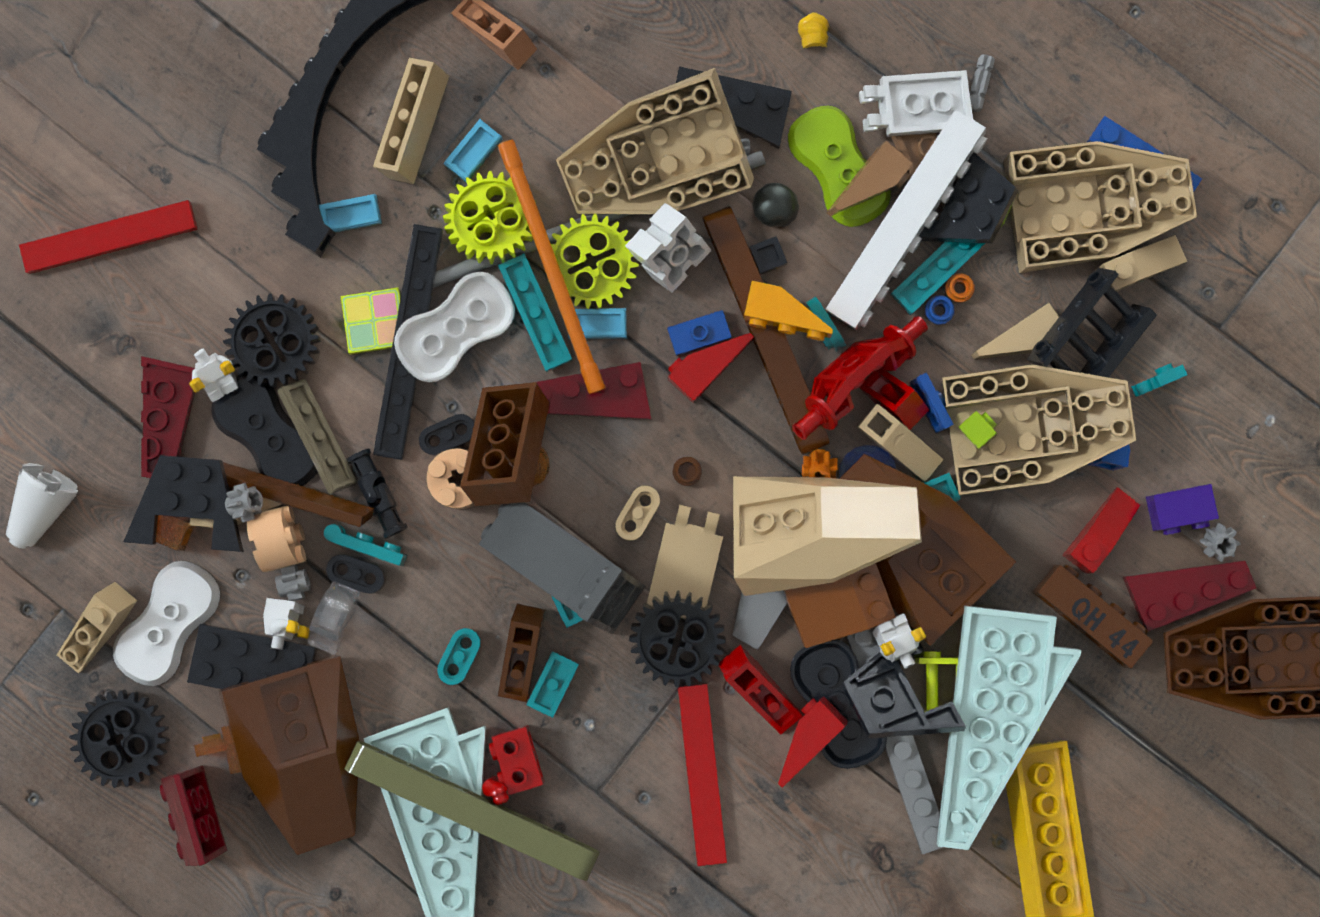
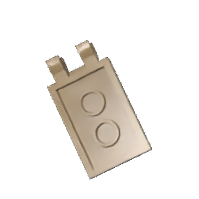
(687, 559)

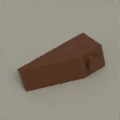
(521, 652)

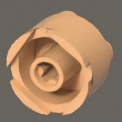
(440, 477)
(276, 539)

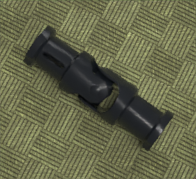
(375, 488)

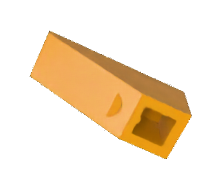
(776, 307)

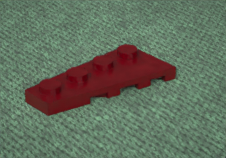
(622, 397)
(165, 410)
(1182, 592)

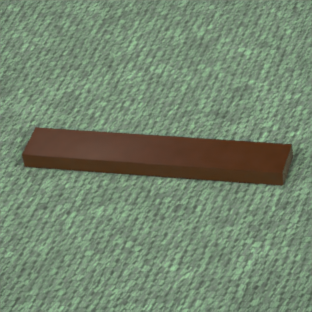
(300, 496)

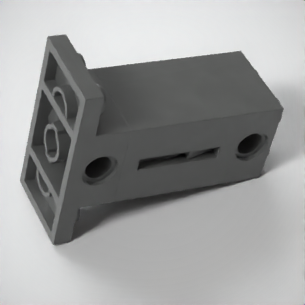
(561, 565)

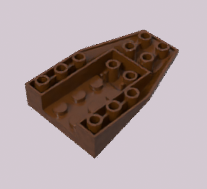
(948, 566)
(1250, 658)
(294, 747)

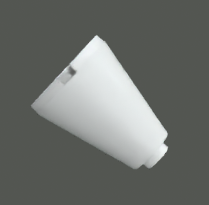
(37, 503)

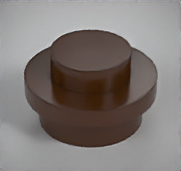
(687, 471)

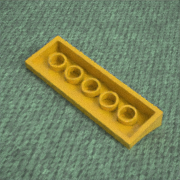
(1048, 834)

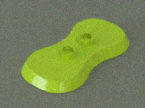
(828, 147)

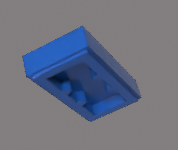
(699, 333)
(934, 401)

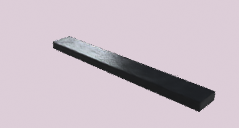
(414, 300)

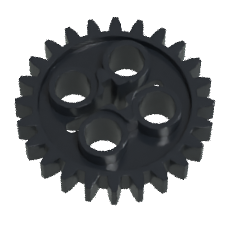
(294, 327)
(703, 645)
(95, 751)

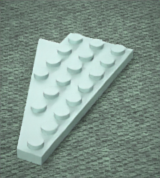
(1002, 693)
(436, 849)

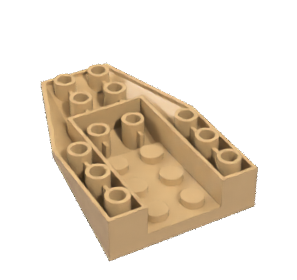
(659, 150)
(1093, 201)
(1044, 421)
(816, 529)

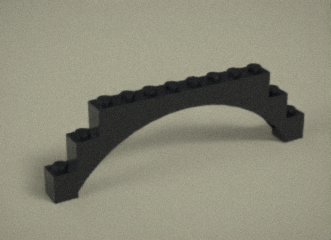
(297, 124)

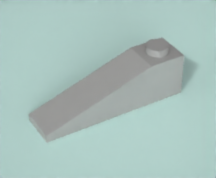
(757, 616)

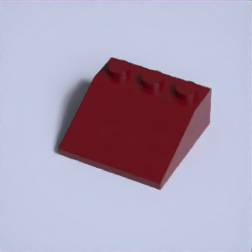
(193, 816)

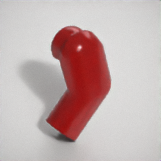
(496, 789)

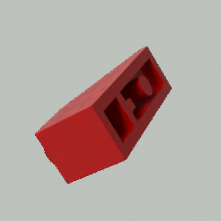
(703, 367)
(1102, 532)
(759, 689)
(811, 735)

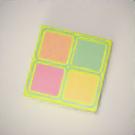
(370, 319)

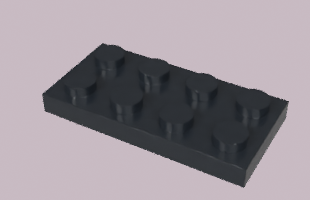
(234, 657)

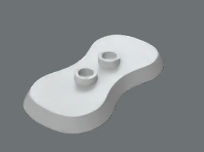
(437, 340)
(154, 642)

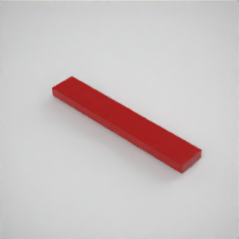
(108, 237)
(702, 775)

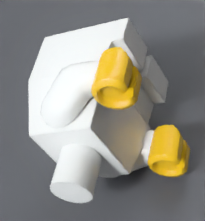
(213, 374)
(281, 621)
(898, 640)

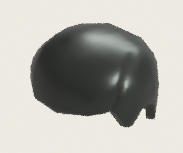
(775, 205)

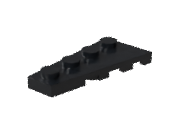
(754, 106)

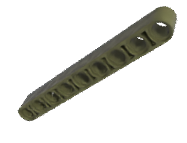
(472, 810)

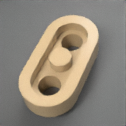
(636, 512)

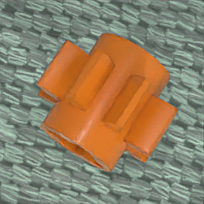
(819, 464)

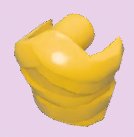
(813, 30)

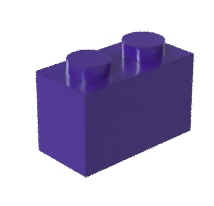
(1182, 508)

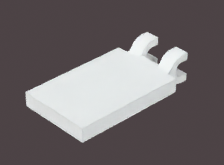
(916, 102)

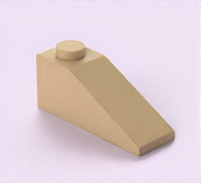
(1146, 262)
(1021, 337)

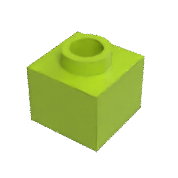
(979, 429)

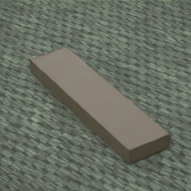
(317, 436)

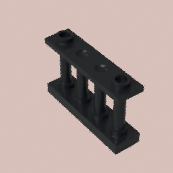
(1116, 341)

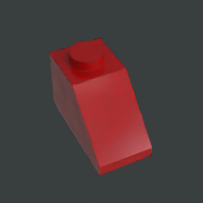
(895, 397)

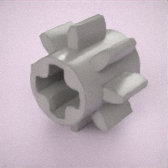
(244, 502)
(1220, 542)
(292, 583)

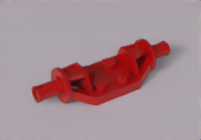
(849, 371)

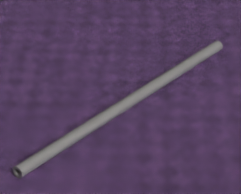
(471, 265)

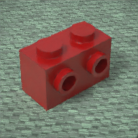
(517, 760)

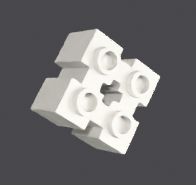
(668, 247)

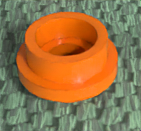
(963, 279)

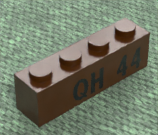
(1093, 616)

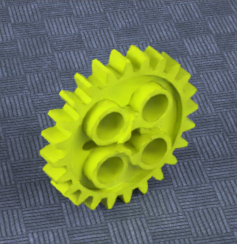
(477, 197)
(580, 236)

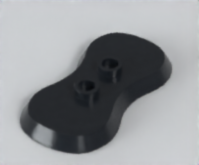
(260, 424)
(821, 673)

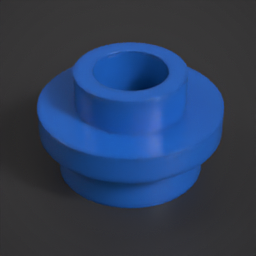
(948, 308)

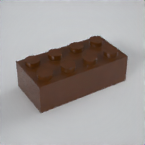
(505, 444)

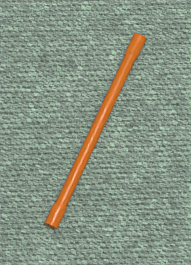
(515, 168)

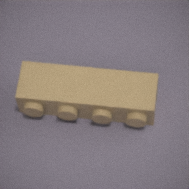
(411, 120)

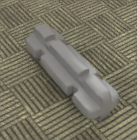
(981, 81)

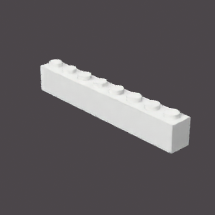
(906, 220)

